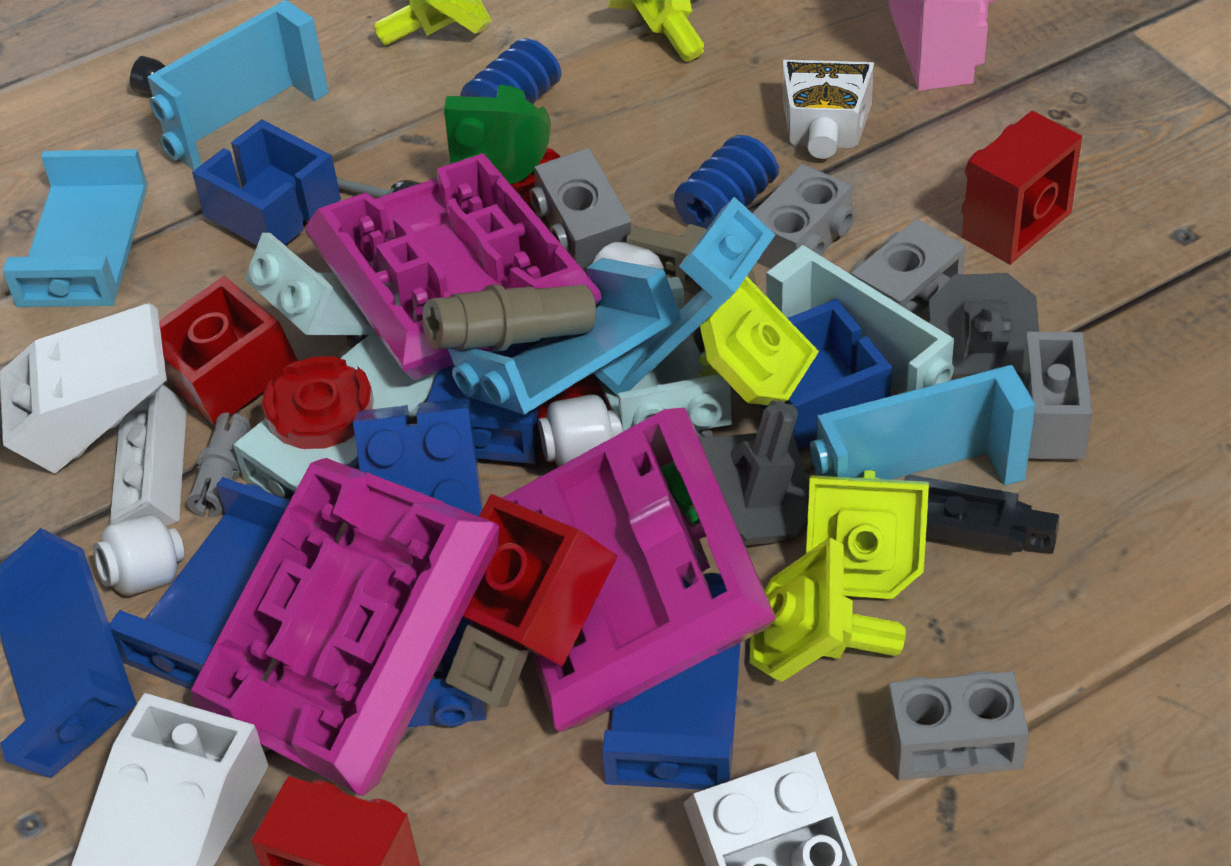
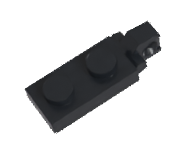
(986, 518)

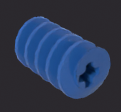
(522, 66)
(735, 170)

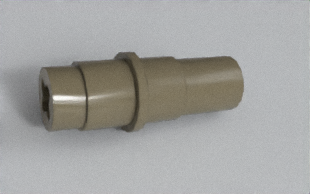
(507, 316)

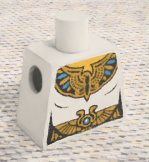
(826, 103)

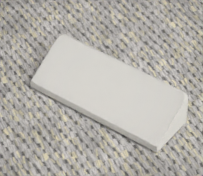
(150, 459)

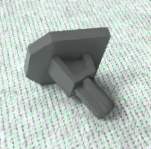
(986, 319)
(763, 477)

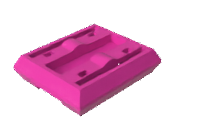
(434, 243)
(644, 616)
(346, 621)

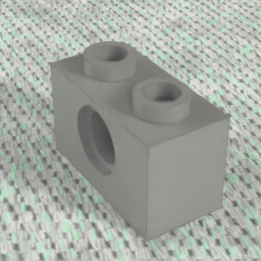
(579, 205)
(912, 266)
(1059, 385)

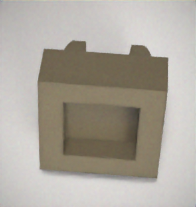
(487, 666)

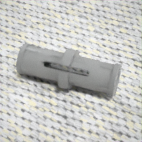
(217, 462)

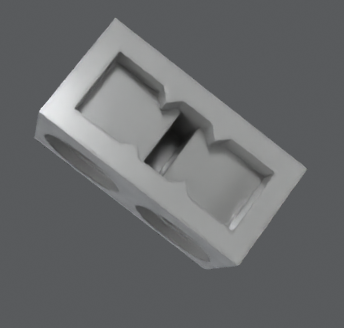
(805, 211)
(957, 738)

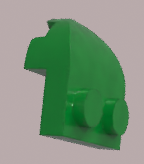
(503, 128)

